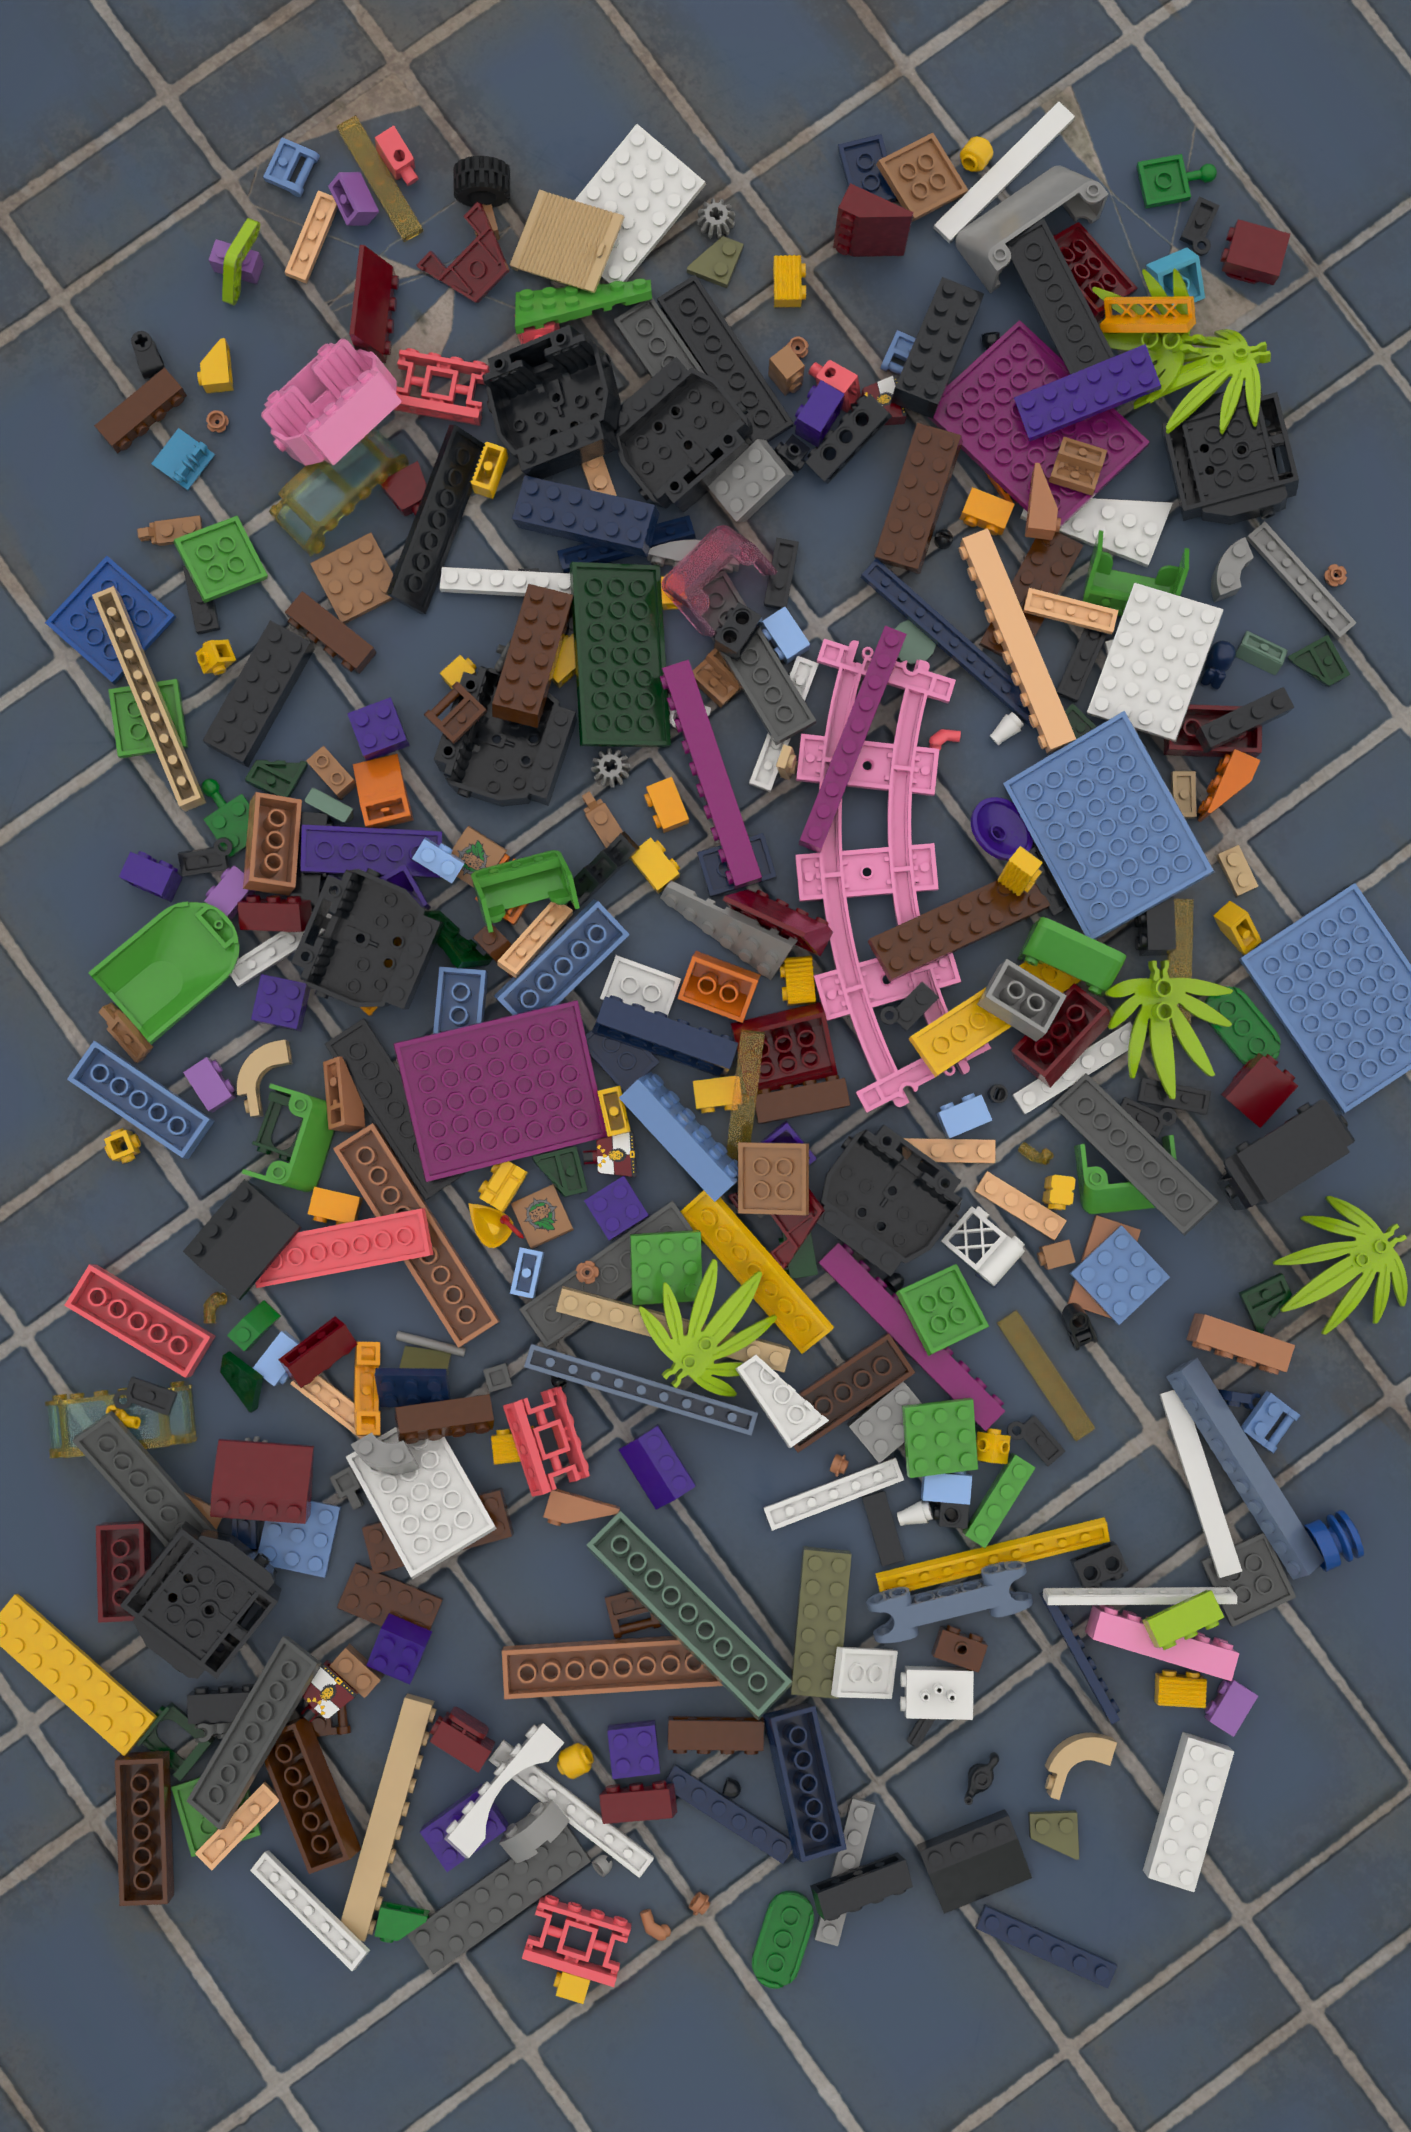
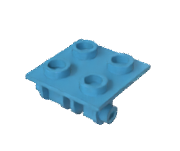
(183, 459)

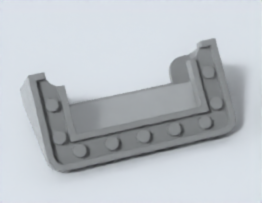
(985, 238)

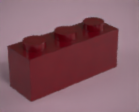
(274, 913)
(318, 1352)
(638, 1802)

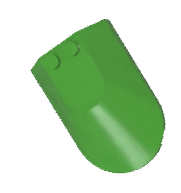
(170, 966)

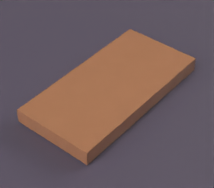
(1099, 1232)

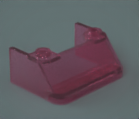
(689, 577)

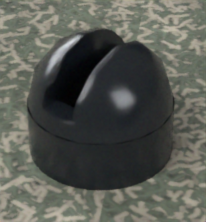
(989, 338)
(941, 542)
(1001, 1094)
(894, 1282)
(731, 1788)

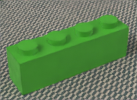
(998, 1500)

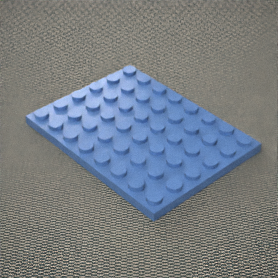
(1108, 827)
(1340, 995)

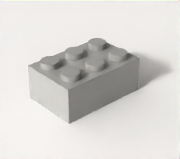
(751, 480)
(1021, 1000)
(881, 1423)

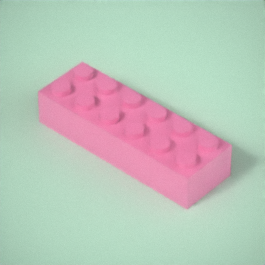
(1128, 1632)

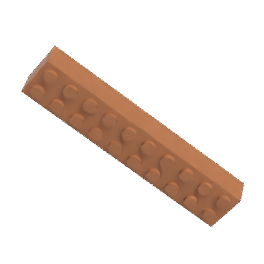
(440, 1275)
(601, 1667)

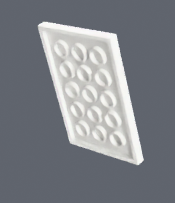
(648, 189)
(1155, 661)
(428, 1509)

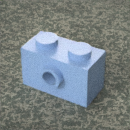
(438, 859)

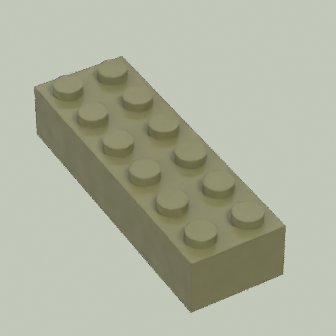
(819, 1620)

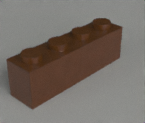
(141, 410)
(330, 632)
(801, 1100)
(444, 1419)
(715, 1733)

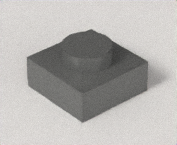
(497, 1377)

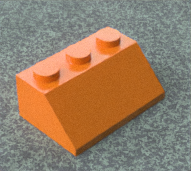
(718, 986)

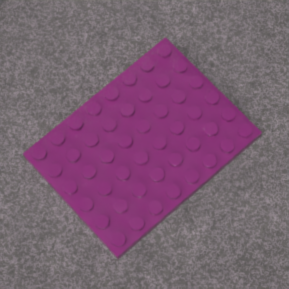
(985, 414)
(500, 1090)

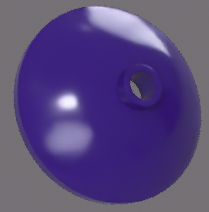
(999, 828)

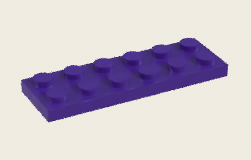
(1087, 392)
(351, 848)

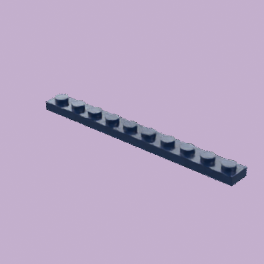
(946, 637)

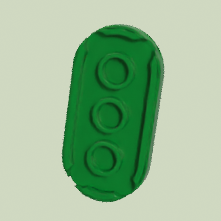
(1249, 1029)
(783, 1939)

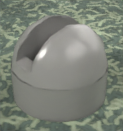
(601, 1865)

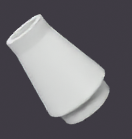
(1006, 728)
(915, 1514)

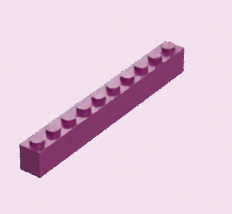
(852, 739)
(711, 774)
(891, 1316)

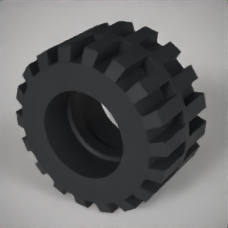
(482, 181)

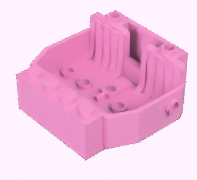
(330, 404)

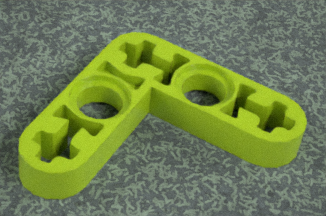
(233, 260)

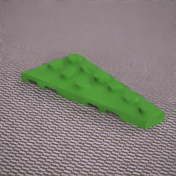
(571, 303)

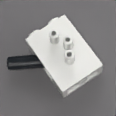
(935, 1694)

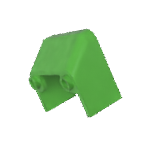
(1113, 587)
(522, 883)
(1072, 954)
(310, 1148)
(1101, 1197)

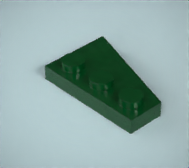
(458, 949)

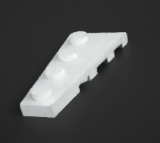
(785, 1408)

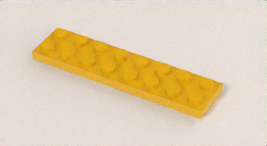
(971, 1026)
(744, 1257)
(73, 1675)

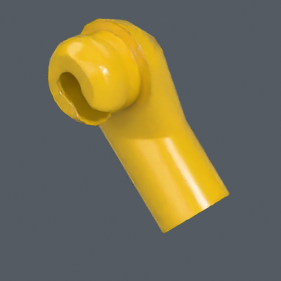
(128, 1421)

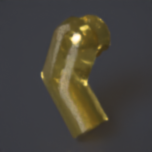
(1034, 1156)
(211, 1305)

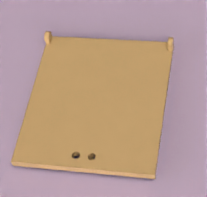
(566, 241)

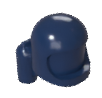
(1218, 660)

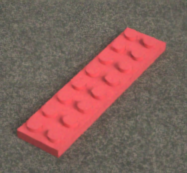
(351, 1247)

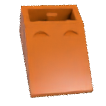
(1233, 775)
(382, 792)

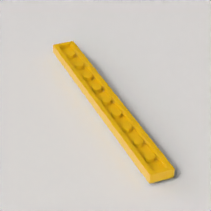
(972, 1561)

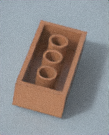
(272, 844)
(1246, 1345)

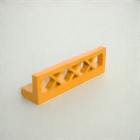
(1148, 323)

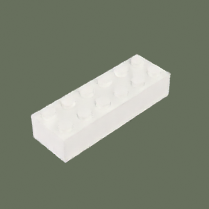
(1188, 1812)

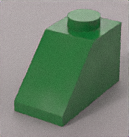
(254, 1326)
(398, 1921)

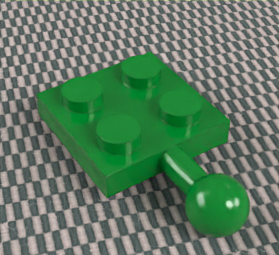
(1166, 180)
(229, 819)

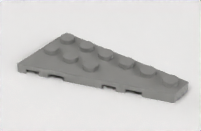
(733, 930)

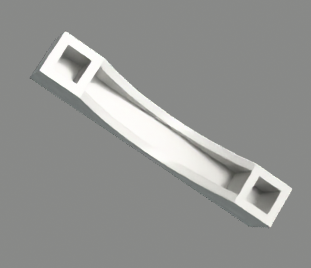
(471, 1829)

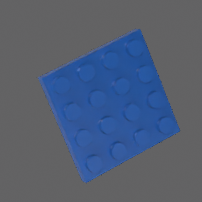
(82, 627)

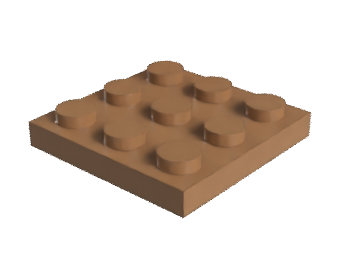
(922, 176)
(355, 578)
(773, 1178)

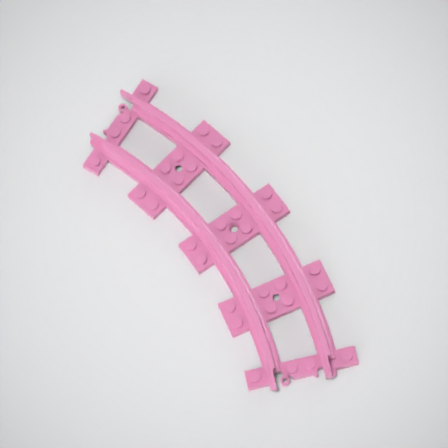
(894, 869)

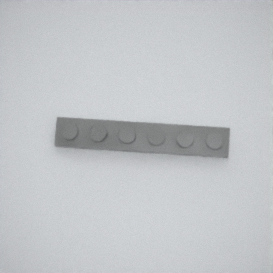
(1301, 580)
(855, 1835)

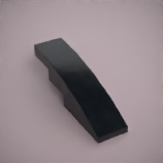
(603, 867)

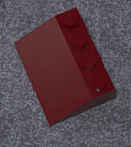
(871, 225)
(1092, 267)
(373, 304)
(810, 933)
(794, 1046)
(262, 1481)

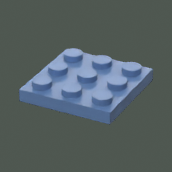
(1119, 1275)
(302, 1546)

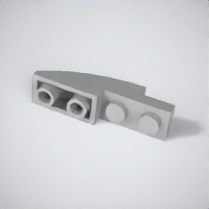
(673, 552)

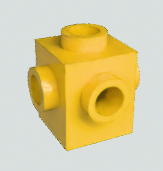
(215, 656)
(114, 1145)
(993, 1446)

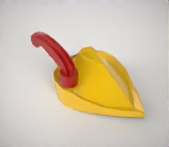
(492, 1225)

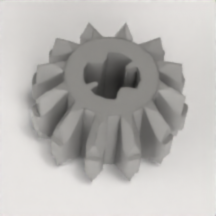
(723, 214)
(613, 775)

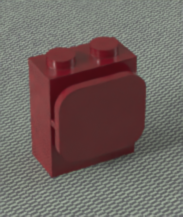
(1254, 253)
(1260, 1088)
(463, 1738)

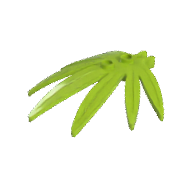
(1165, 348)
(1227, 358)
(1159, 1004)
(1366, 1255)
(698, 1349)

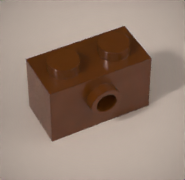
(959, 1648)

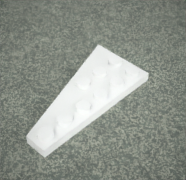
(1128, 526)

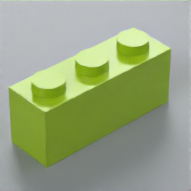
(1183, 1620)

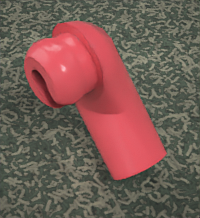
(942, 736)

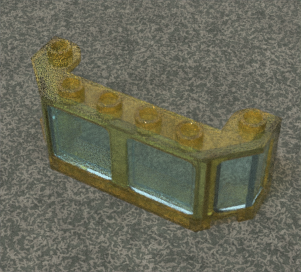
(325, 492)
(156, 1430)

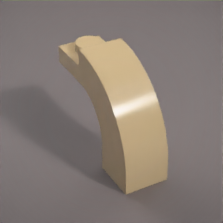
(255, 1068)
(1072, 1751)

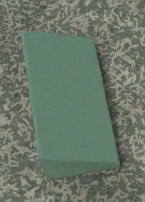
(1261, 653)
(329, 805)

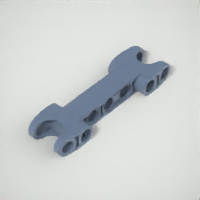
(952, 1601)

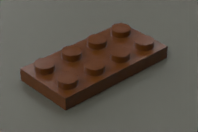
(378, 1594)

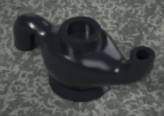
(980, 1778)

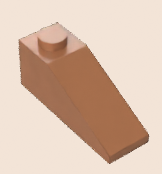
(1042, 509)
(343, 1101)
(571, 1507)

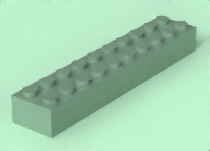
(689, 1615)

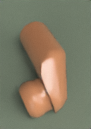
(652, 1928)

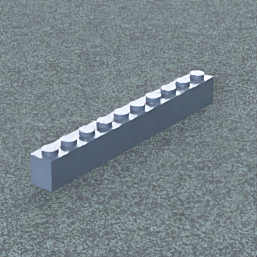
(641, 1389)
(1245, 1469)

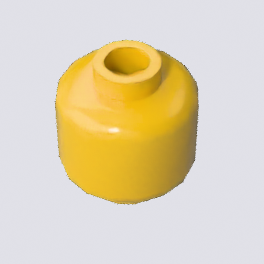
(976, 154)
(575, 1760)

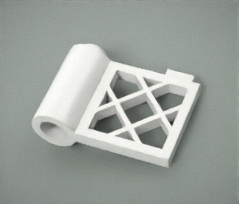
(998, 1258)

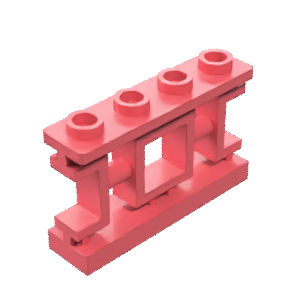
(435, 404)
(530, 1445)
(570, 1959)

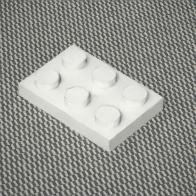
(641, 985)
(864, 1673)

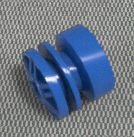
(1335, 1539)

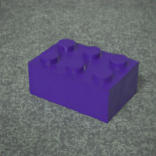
(435, 1832)

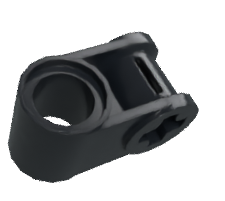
(147, 357)
(1080, 1329)

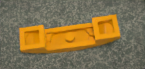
(365, 1390)

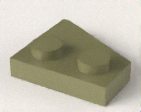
(717, 262)
(1056, 1830)

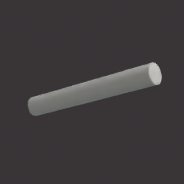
(430, 1343)

